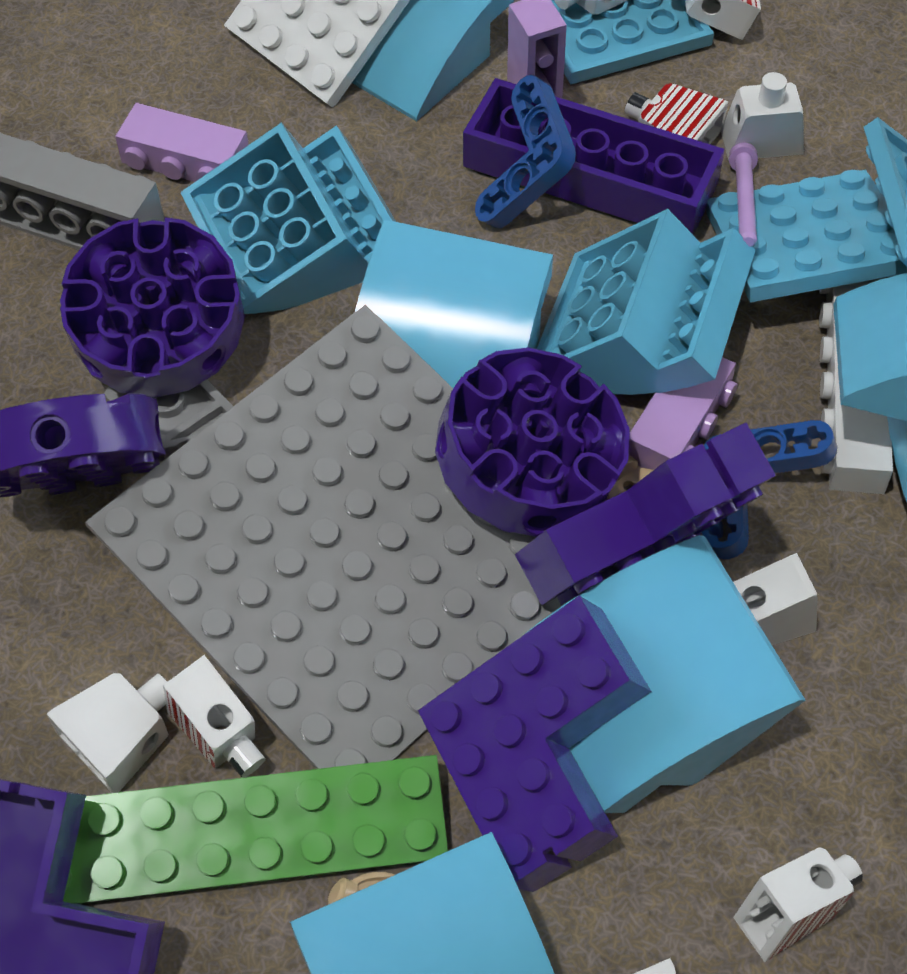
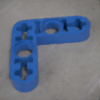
(547, 160)
(803, 458)

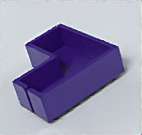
(652, 515)
(511, 734)
(35, 923)

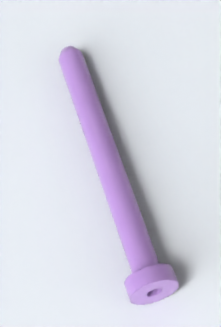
(743, 159)

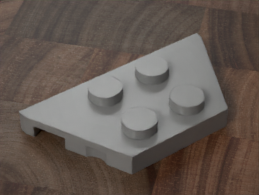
(185, 413)

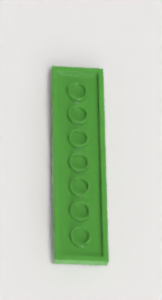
(257, 830)

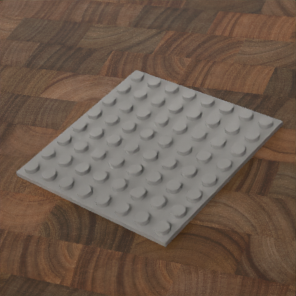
(327, 550)

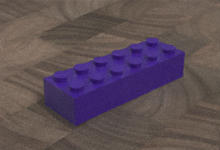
(617, 163)

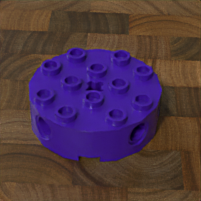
(152, 306)
(77, 440)
(530, 440)

